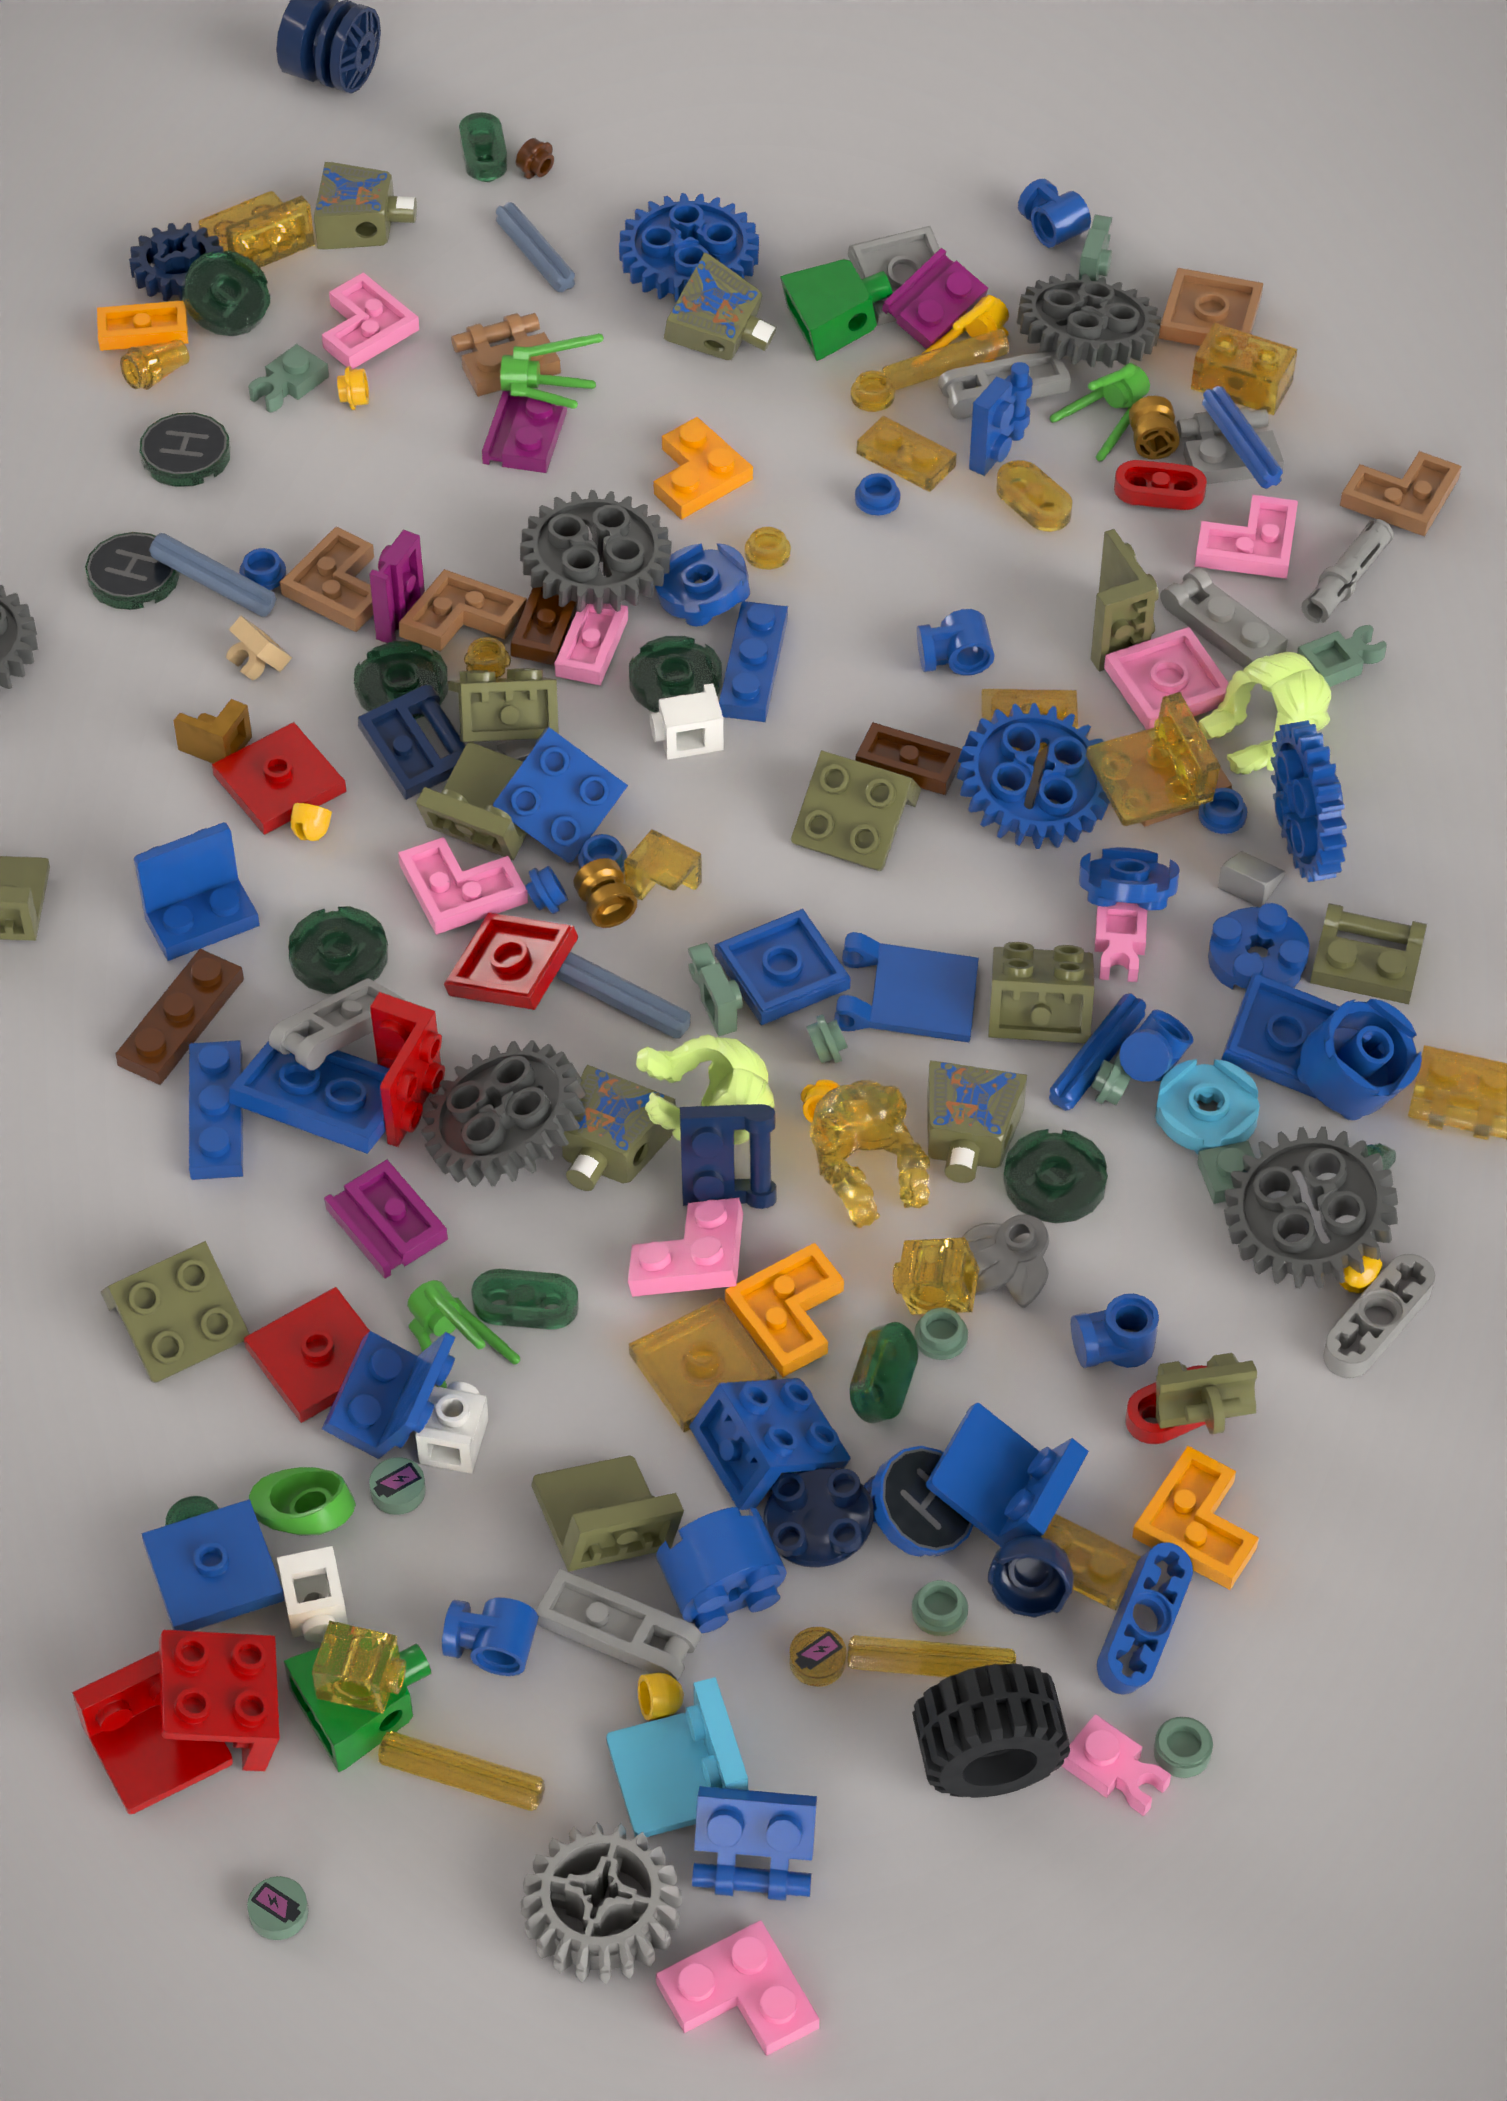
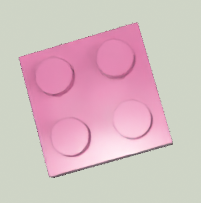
(1164, 668)

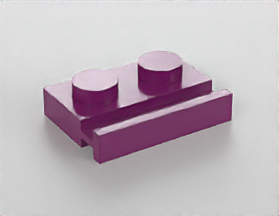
(934, 298)
(523, 433)
(396, 584)
(386, 1218)

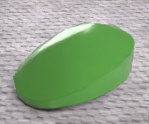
(302, 1501)

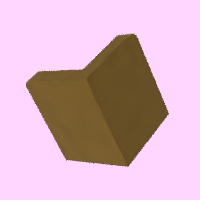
(212, 736)

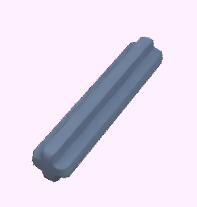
(535, 247)
(212, 574)
(624, 996)

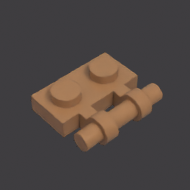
(484, 363)

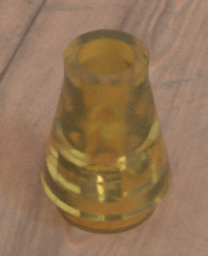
(151, 363)

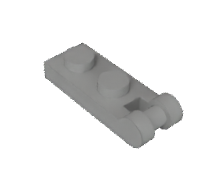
(967, 383)
(1221, 619)
(328, 1024)
(616, 1624)

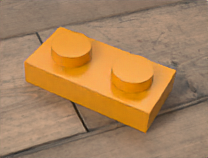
(141, 324)

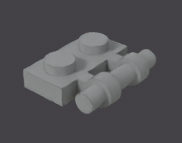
(1215, 454)

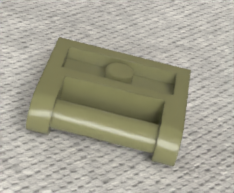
(1366, 966)

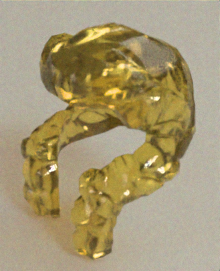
(867, 1119)

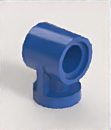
(1051, 215)
(959, 641)
(1154, 1047)
(1101, 1336)
(497, 1638)

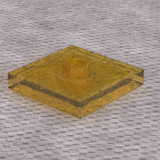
(695, 1355)

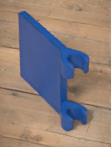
(912, 992)

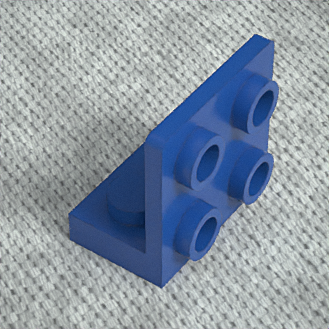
(559, 795)
(194, 892)
(387, 1393)
(764, 1430)
(1003, 1479)

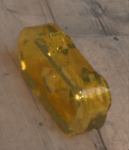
(1034, 495)

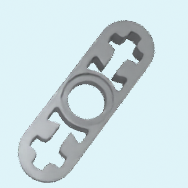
(1376, 1336)

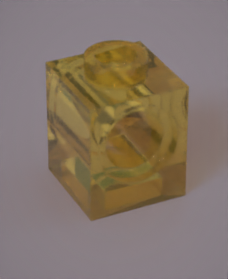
(936, 1275)
(358, 1667)

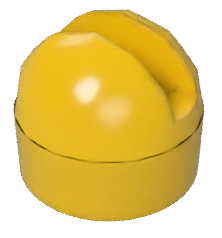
(310, 821)
(1359, 1282)
(659, 1695)

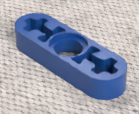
(1125, 1631)

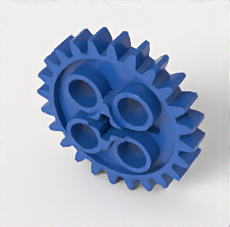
(670, 239)
(992, 763)
(1308, 801)

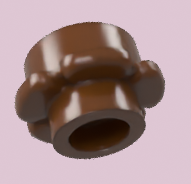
(535, 158)

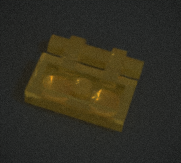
(1465, 1083)

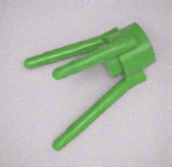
(523, 375)
(1120, 390)
(440, 1312)

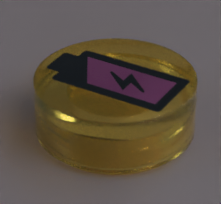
(817, 1656)

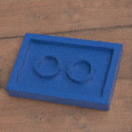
(333, 1101)

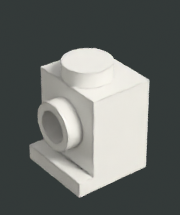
(689, 724)
(454, 1428)
(312, 1592)

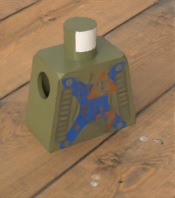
(358, 207)
(717, 312)
(972, 1116)
(613, 1131)

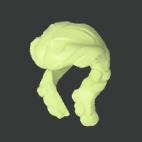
(1298, 696)
(735, 1077)

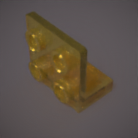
(263, 228)
(1157, 767)

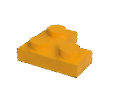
(706, 469)
(775, 1307)
(1185, 1516)

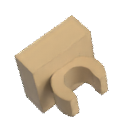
(256, 646)

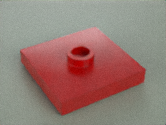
(276, 775)
(511, 961)
(309, 1351)

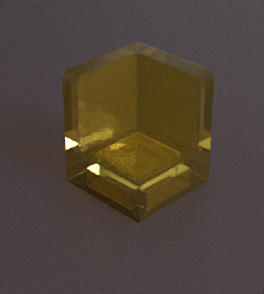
(661, 862)

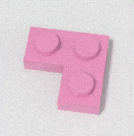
(373, 321)
(1255, 549)
(458, 896)
(699, 1261)
(743, 1973)

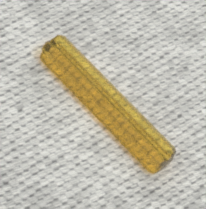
(957, 355)
(922, 1656)
(461, 1771)

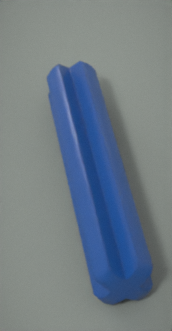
(1242, 437)
(1099, 1047)

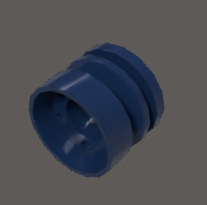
(329, 42)

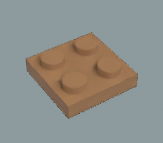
(1205, 299)

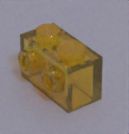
(1246, 366)

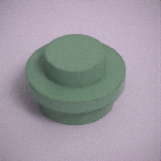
(827, 1039)
(1110, 1082)
(941, 1334)
(939, 1608)

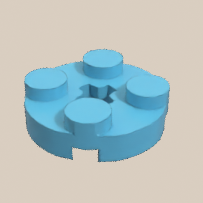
(1200, 1129)

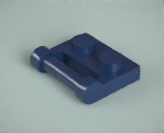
(403, 745)
(709, 1154)

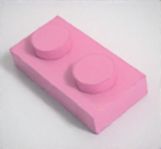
(591, 644)

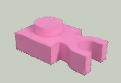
(1120, 937)
(1109, 1760)

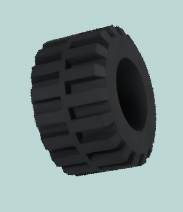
(990, 1730)

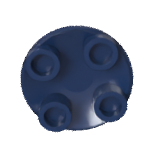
(818, 1516)

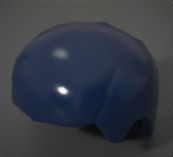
(1031, 1576)

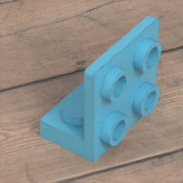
(669, 1759)

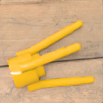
(985, 317)

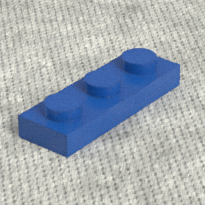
(753, 661)
(213, 1121)

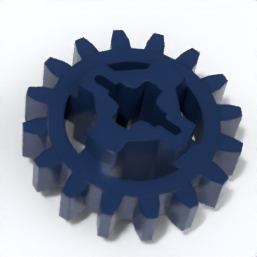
(172, 256)

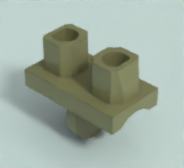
(1205, 1394)

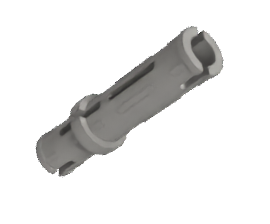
(1339, 581)

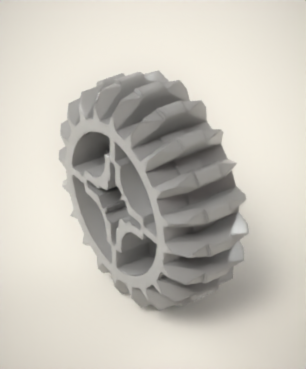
(561, 1886)

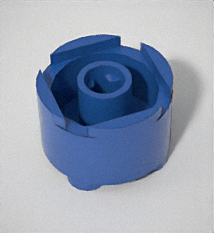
(1359, 1058)
(722, 1567)

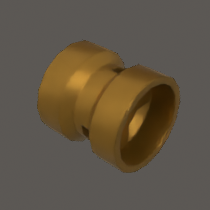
(1154, 427)
(606, 895)

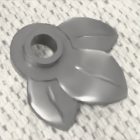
(1011, 1263)

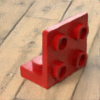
(410, 1047)
(221, 1691)
(125, 1730)

